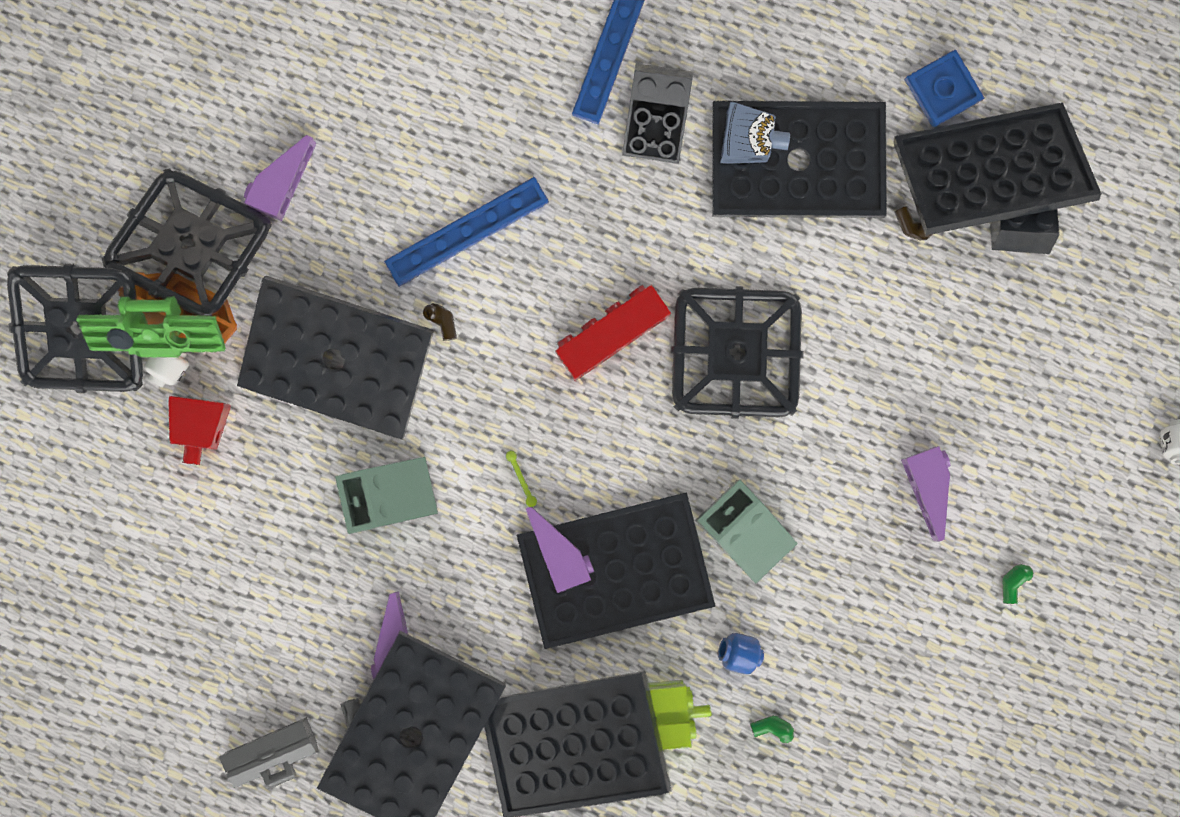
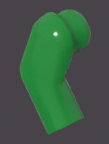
(1013, 580)
(775, 726)

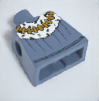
(750, 135)

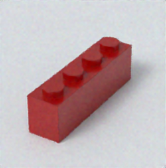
(613, 332)

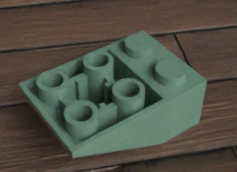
(386, 495)
(746, 531)

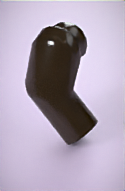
(909, 226)
(443, 318)

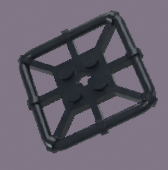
(183, 225)
(59, 318)
(749, 367)

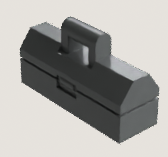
(259, 755)

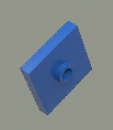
(944, 88)

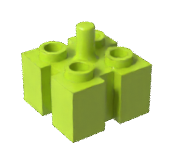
(675, 713)

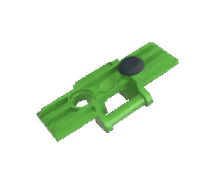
(133, 333)

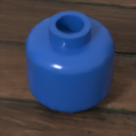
(740, 653)

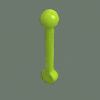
(511, 456)

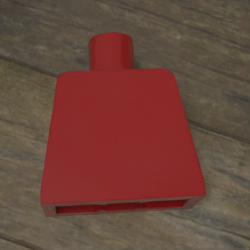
(196, 425)

